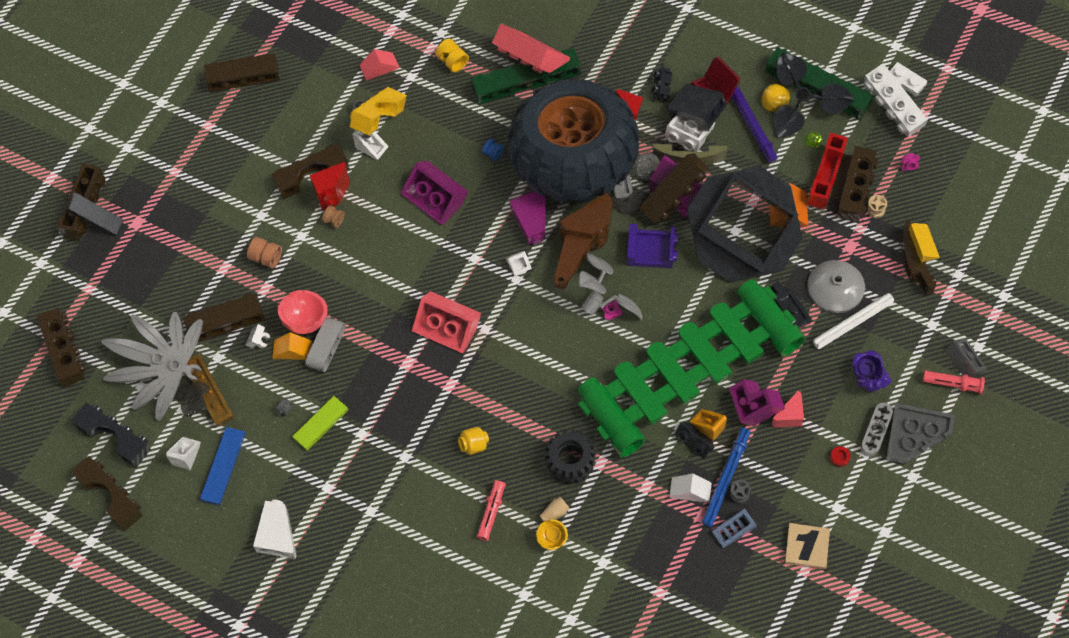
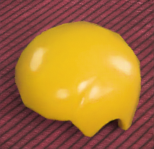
(775, 97)
(551, 534)

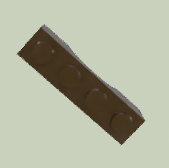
(289, 178)
(92, 476)

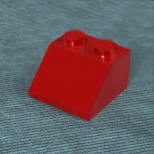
(330, 185)

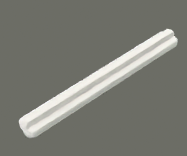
(853, 321)

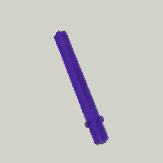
(754, 126)

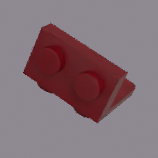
(719, 78)

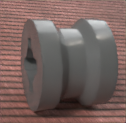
(742, 488)

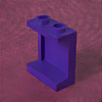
(651, 247)

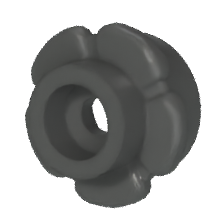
(284, 407)

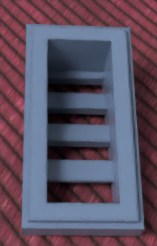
(738, 534)

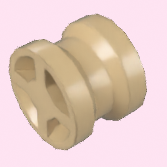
(880, 203)

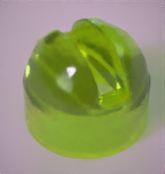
(816, 142)

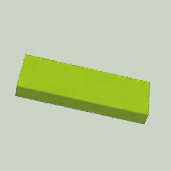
(320, 423)

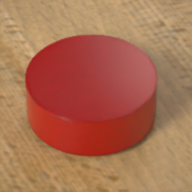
(840, 456)

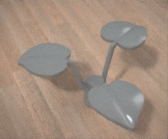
(594, 300)

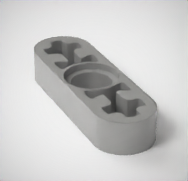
(878, 437)

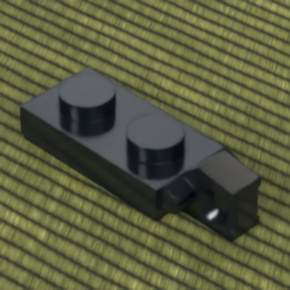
(788, 301)

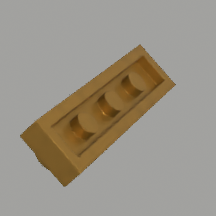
(213, 398)

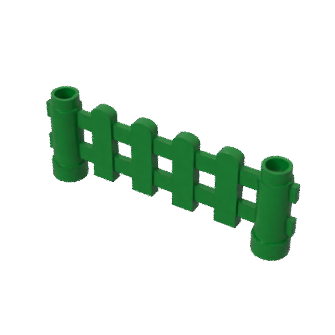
(618, 424)

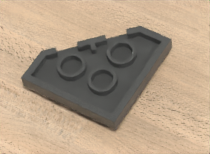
(916, 431)

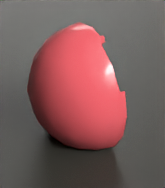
(302, 311)

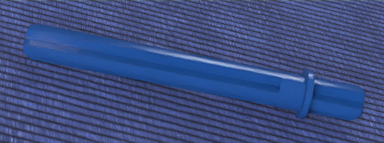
(726, 476)

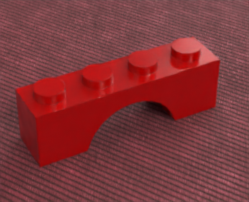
(827, 171)

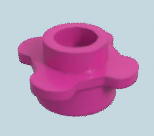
(910, 162)
(612, 314)

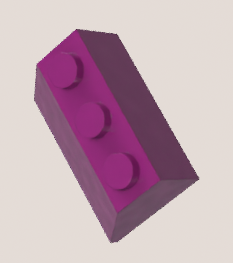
(662, 171)
(434, 192)

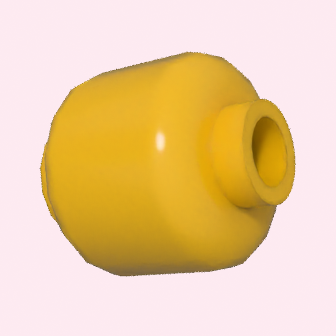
(473, 440)

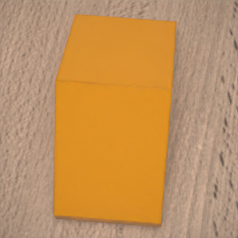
(291, 347)
(709, 423)

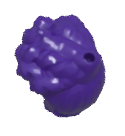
(870, 371)

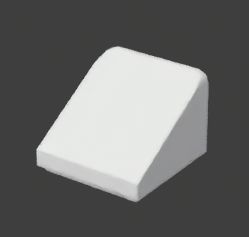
(518, 263)

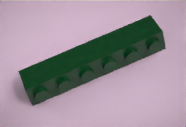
(521, 78)
(817, 78)

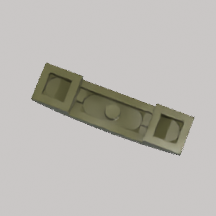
(714, 154)

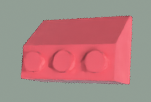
(446, 321)

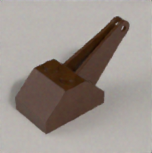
(582, 233)

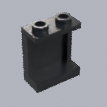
(698, 105)

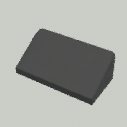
(965, 358)

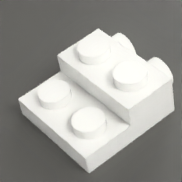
(686, 133)

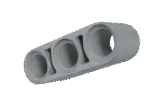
(325, 344)

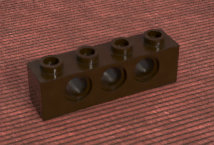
(864, 159)
(49, 322)

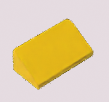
(923, 242)

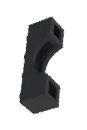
(92, 422)

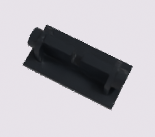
(661, 77)
(689, 435)

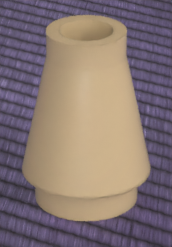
(555, 510)

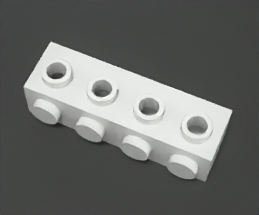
(895, 100)

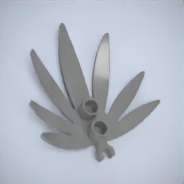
(165, 362)

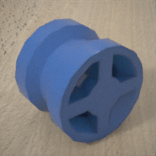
(493, 149)

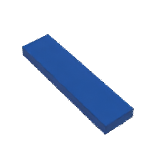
(223, 466)

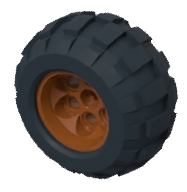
(573, 140)

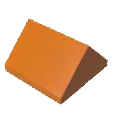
(778, 218)

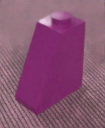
(530, 215)

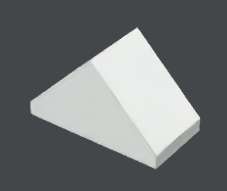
(370, 145)
(183, 453)
(690, 488)

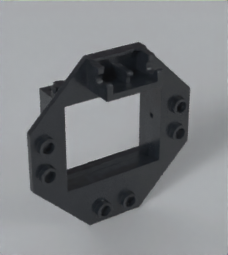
(723, 254)

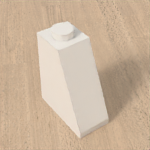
(275, 531)

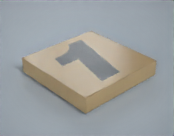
(807, 546)

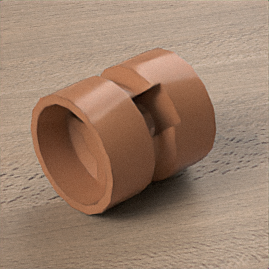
(264, 252)

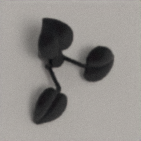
(788, 120)

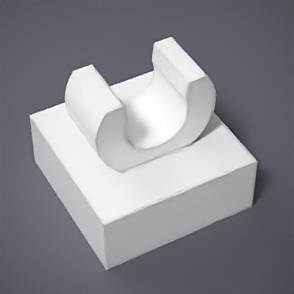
(255, 337)

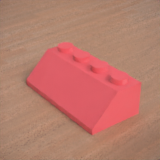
(528, 50)

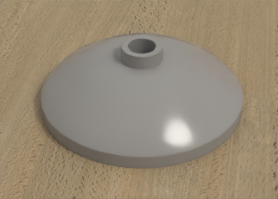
(833, 295)

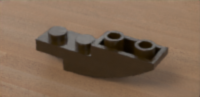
(913, 266)

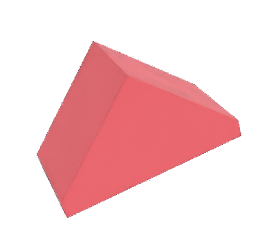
(378, 63)
(792, 414)

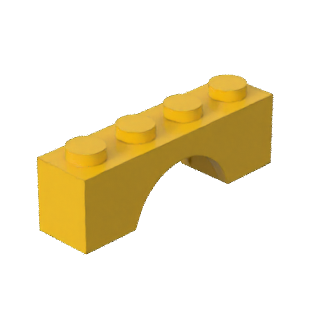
(367, 116)

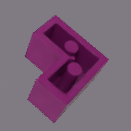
(755, 405)

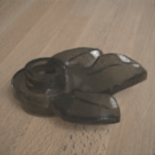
(193, 400)

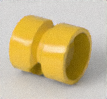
(452, 55)

